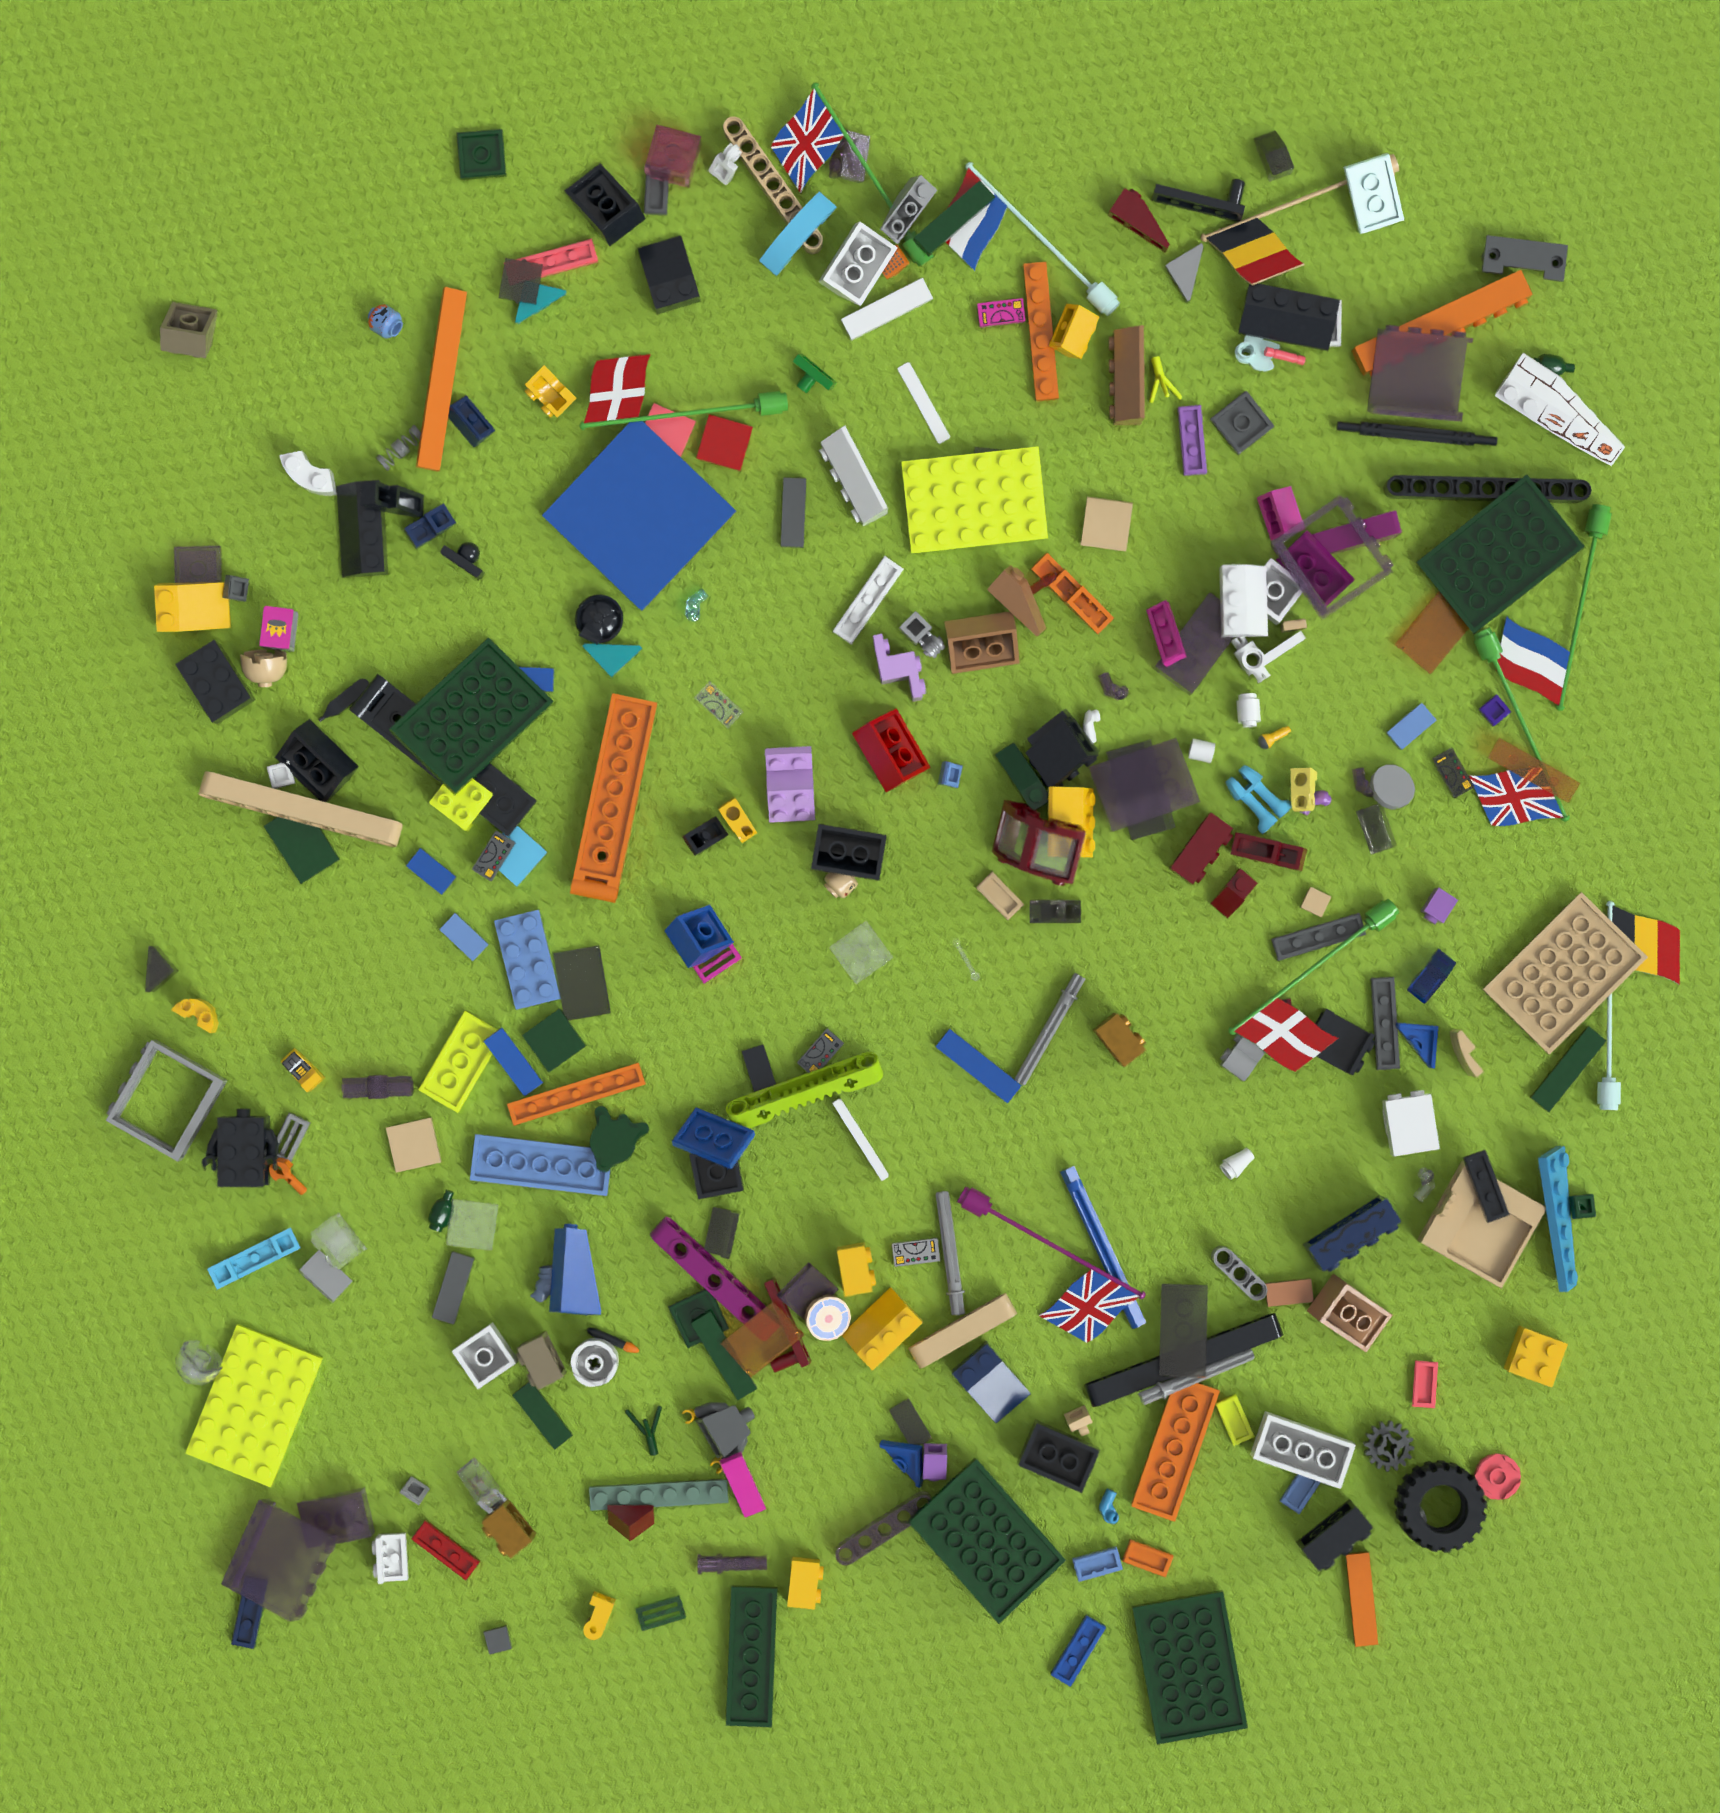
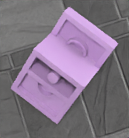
(899, 667)
(790, 784)

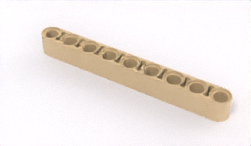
(300, 809)

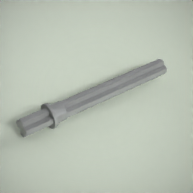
(1052, 1024)
(950, 1253)
(1176, 1384)

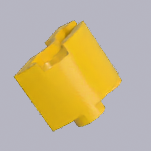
(549, 392)
(202, 1010)

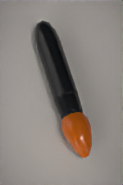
(615, 1341)

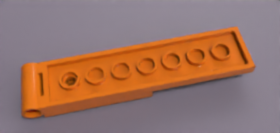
(613, 798)

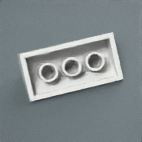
(854, 477)

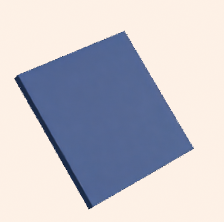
(639, 513)

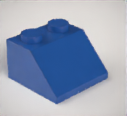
(698, 935)

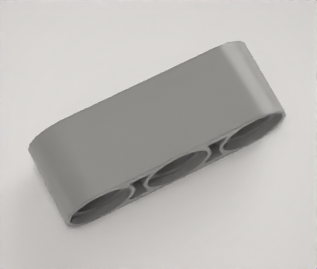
(1247, 1280)

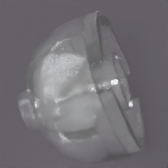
(197, 1364)

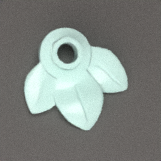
(1255, 347)

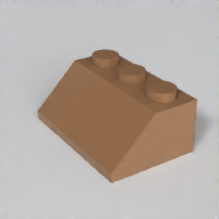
(982, 642)

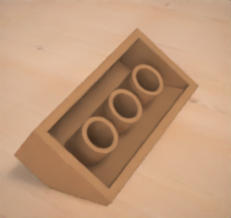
(1128, 376)

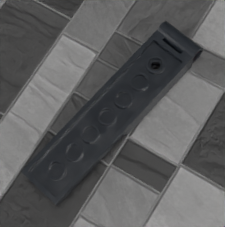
(378, 708)

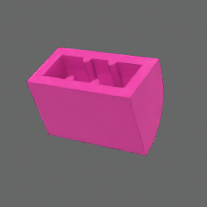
(1279, 511)

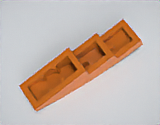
(1073, 594)

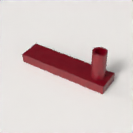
(799, 1353)

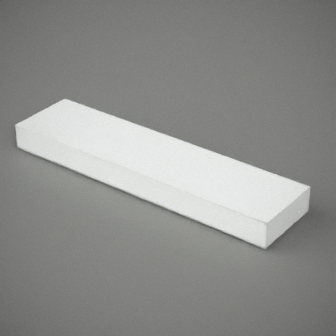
(887, 309)
(868, 600)
(861, 1139)

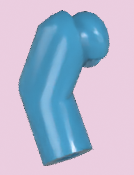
(1106, 1507)

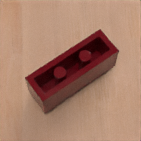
(1201, 849)

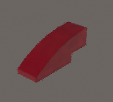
(1269, 851)

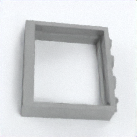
(127, 1089)

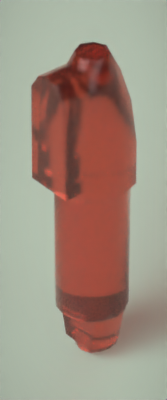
(1043, 582)

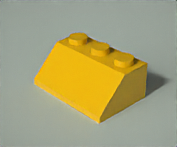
(1075, 807)
(881, 1328)

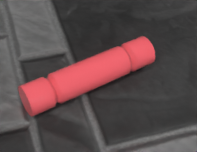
(1283, 355)

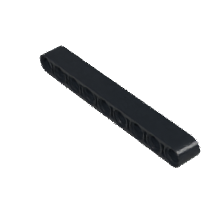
(1475, 488)
(1218, 1348)

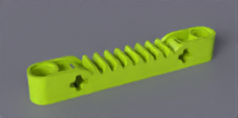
(861, 1069)

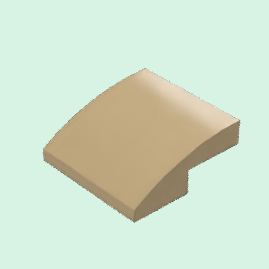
(1106, 523)
(1462, 1047)

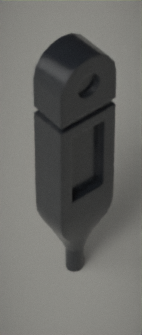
(345, 699)

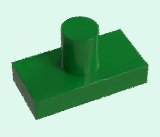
(812, 374)

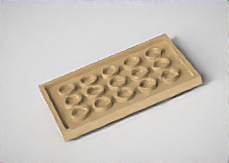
(1565, 973)

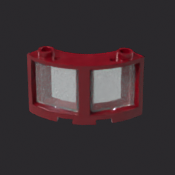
(1038, 845)

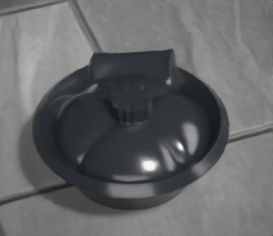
(599, 618)

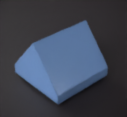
(950, 774)

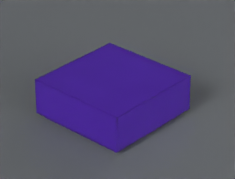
(1494, 710)

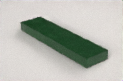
(954, 218)
(1568, 1069)
(711, 1337)

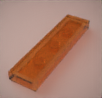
(1533, 770)

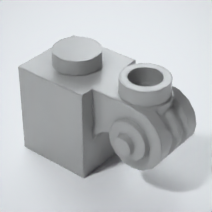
(918, 632)

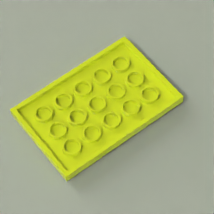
(974, 499)
(254, 1405)

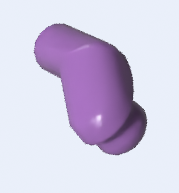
(1321, 797)

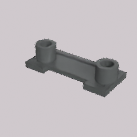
(1524, 255)

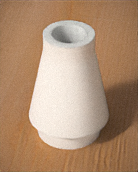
(1235, 1164)

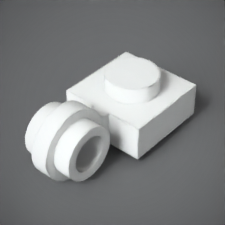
(723, 165)

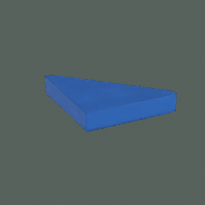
(1422, 1039)
(907, 1458)

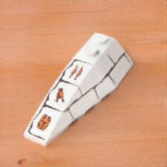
(1553, 405)

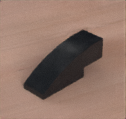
(391, 499)

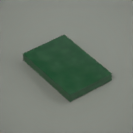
(302, 847)

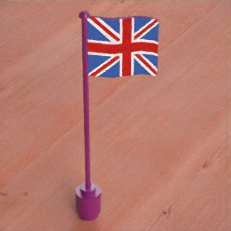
(1089, 1302)

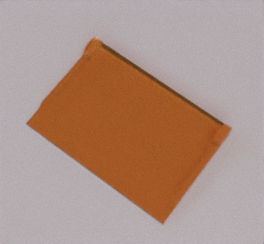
(1432, 634)
(762, 1339)

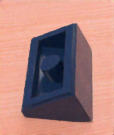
(470, 421)

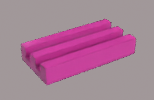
(733, 950)

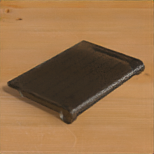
(582, 983)

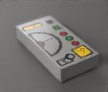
(915, 1252)

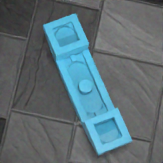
(796, 233)
(253, 1258)

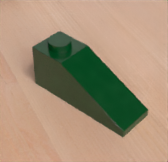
(1022, 777)

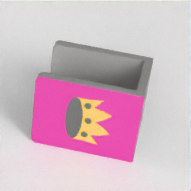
(278, 628)

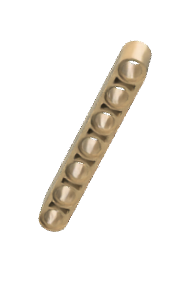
(766, 176)

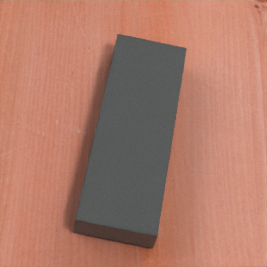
(793, 512)
(453, 1287)

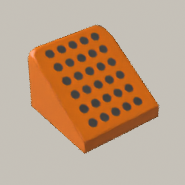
(896, 264)

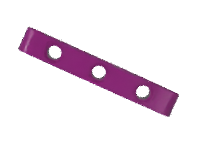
(702, 1265)

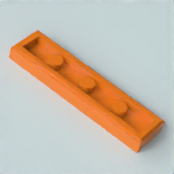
(1361, 1599)

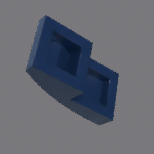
(429, 526)

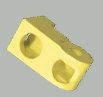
(1303, 789)

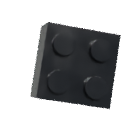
(715, 1179)

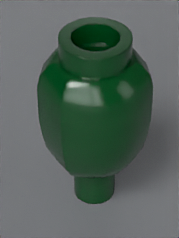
(1555, 364)
(440, 1212)

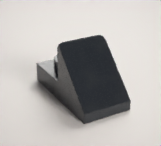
(705, 836)

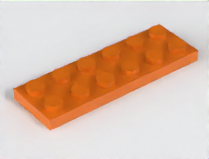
(1175, 1450)

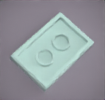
(1373, 193)

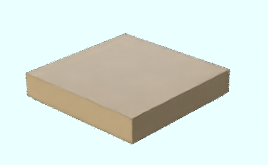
(413, 1144)

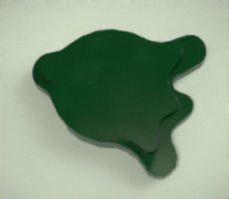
(614, 1140)

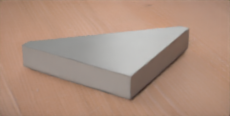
(1184, 270)

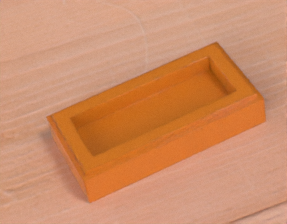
(1147, 1558)

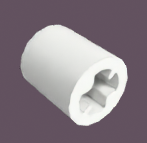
(1201, 750)

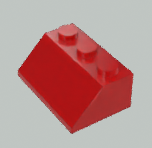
(891, 750)

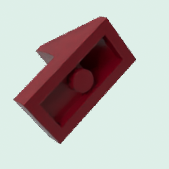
(1233, 893)

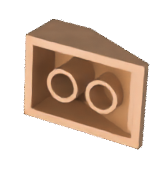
(1349, 1313)

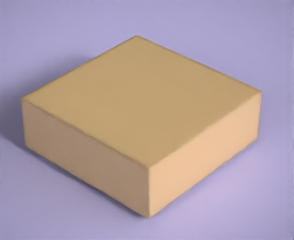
(1315, 902)

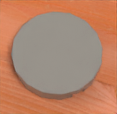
(1392, 787)

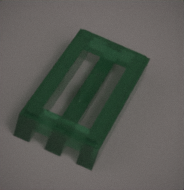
(642, 1619)

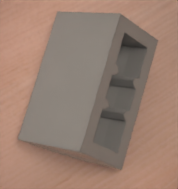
(324, 1278)

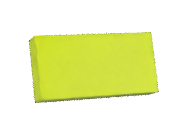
(1234, 1419)

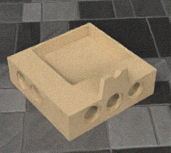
(1463, 1235)

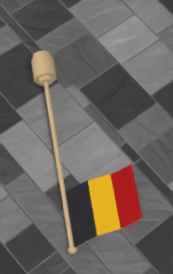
(1255, 248)

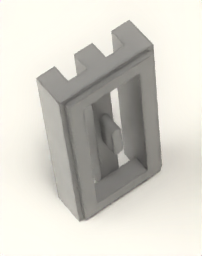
(298, 1121)

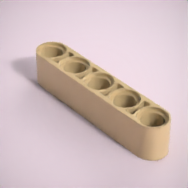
(962, 1330)

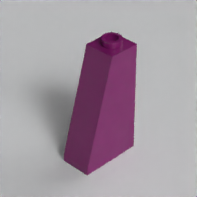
(1345, 538)

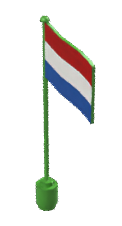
(1537, 660)

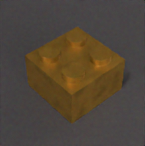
(1119, 1039)
(508, 1529)

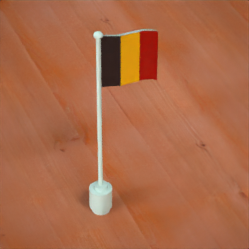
(1662, 947)

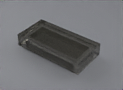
(910, 1423)

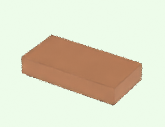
(1289, 1292)

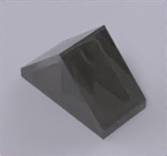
(159, 969)

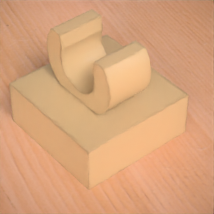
(1079, 1420)

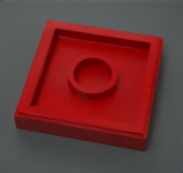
(724, 443)

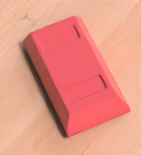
(1425, 1384)

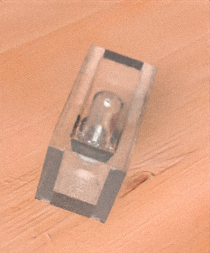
(481, 1485)

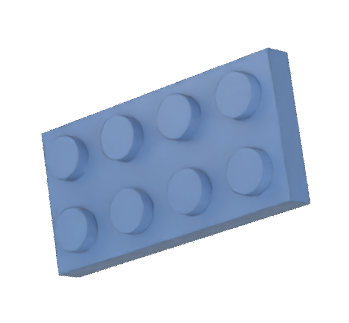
(527, 959)

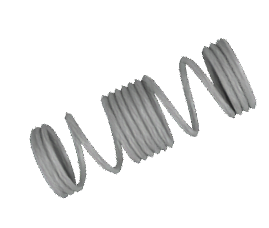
(400, 448)

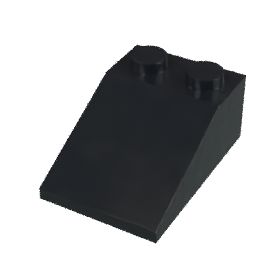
(605, 204)
(669, 274)

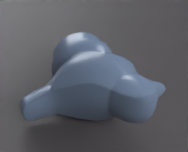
(543, 1285)

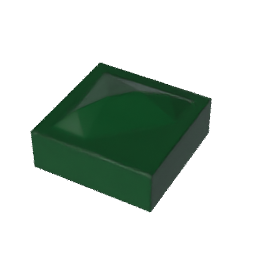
(1582, 1206)

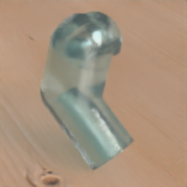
(692, 605)

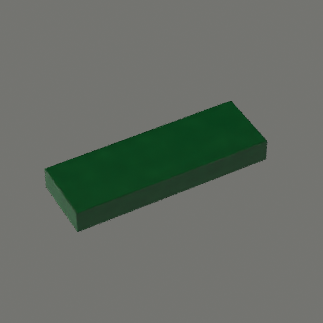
(542, 1415)

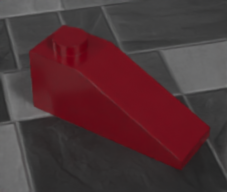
(1135, 215)

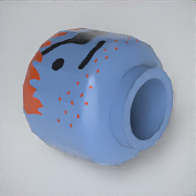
(385, 321)

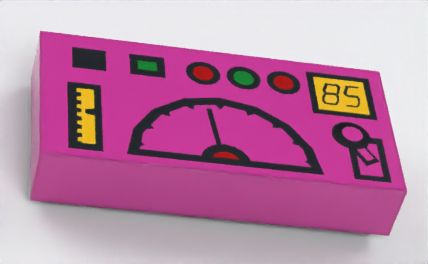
(1001, 312)

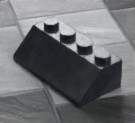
(1289, 316)
(361, 534)

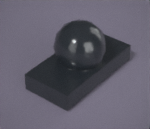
(464, 558)

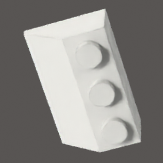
(858, 264)
(1243, 601)

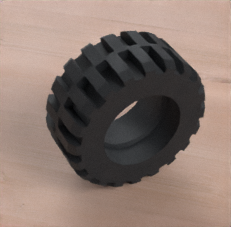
(1469, 1516)

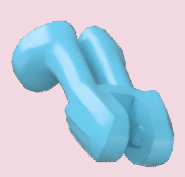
(1278, 806)

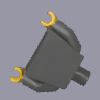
(723, 1428)

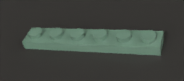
(660, 1494)

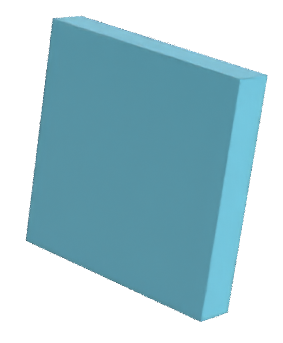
(522, 858)

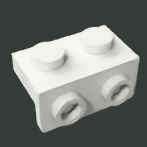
(391, 1557)

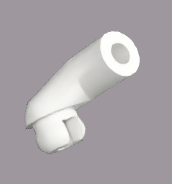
(1088, 725)

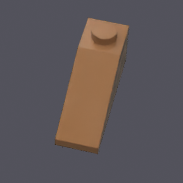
(1017, 597)

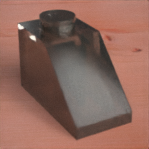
(1274, 155)

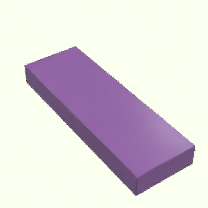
(1192, 440)

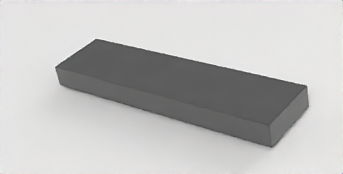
(1317, 936)
(1384, 1023)

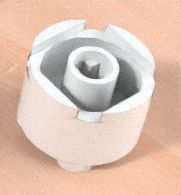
(596, 1375)

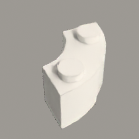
(307, 476)

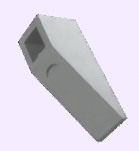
(907, 207)

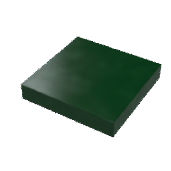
(481, 154)
(554, 1040)
(691, 1308)

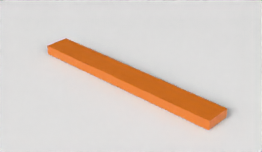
(441, 379)

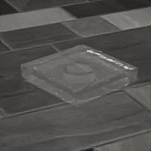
(472, 1224)

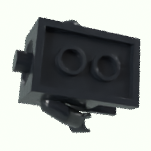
(242, 1150)

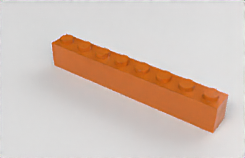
(1460, 314)

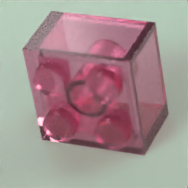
(673, 156)

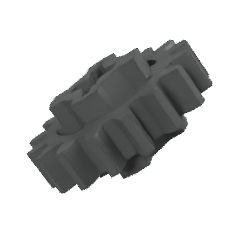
(1398, 1442)

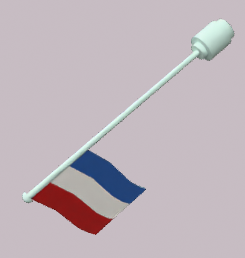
(977, 233)

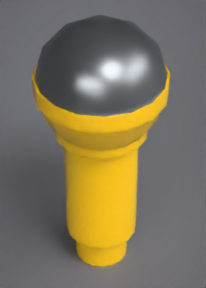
(1267, 740)

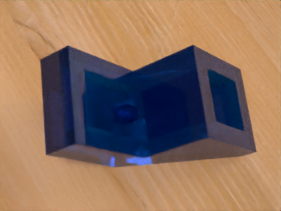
(1431, 976)

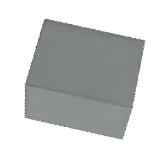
(414, 1490)

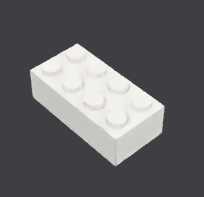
(1302, 1450)

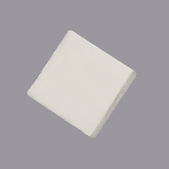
(280, 775)

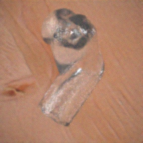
(1427, 1182)

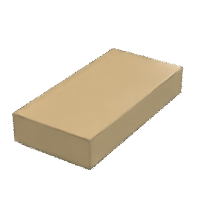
(999, 895)

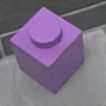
(1438, 906)
(934, 1461)

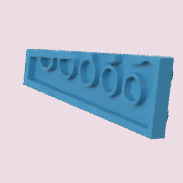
(1556, 1195)

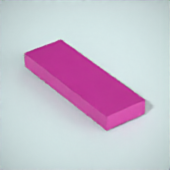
(1166, 633)
(743, 1484)

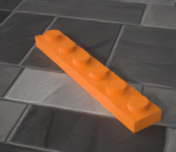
(1040, 331)
(576, 1094)

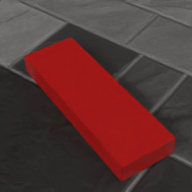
(445, 1550)

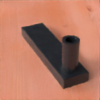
(1203, 204)

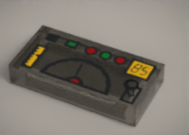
(1452, 773)

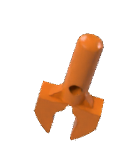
(286, 1174)

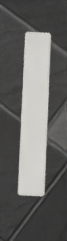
(923, 402)

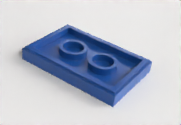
(713, 1138)

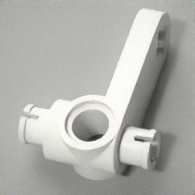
(1244, 648)

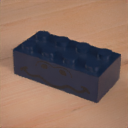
(1352, 1233)

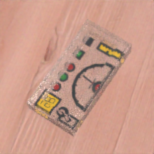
(718, 704)

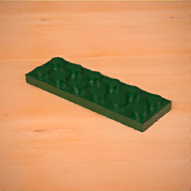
(751, 1656)

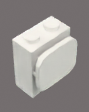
(1410, 1123)

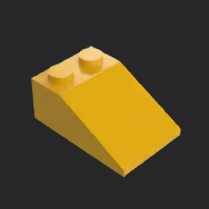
(191, 606)

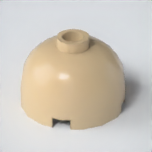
(263, 666)

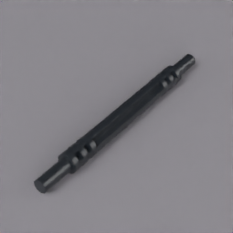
(1416, 433)

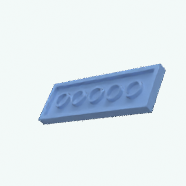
(537, 1165)

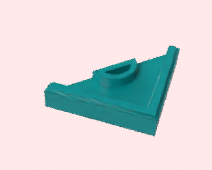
(545, 297)
(612, 657)

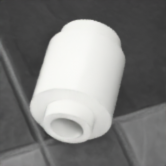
(1248, 710)

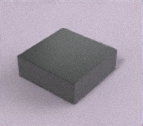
(235, 588)
(497, 1639)

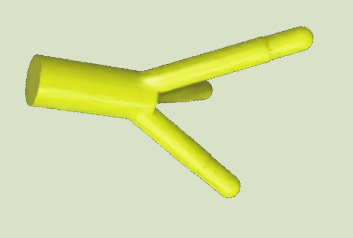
(1159, 377)

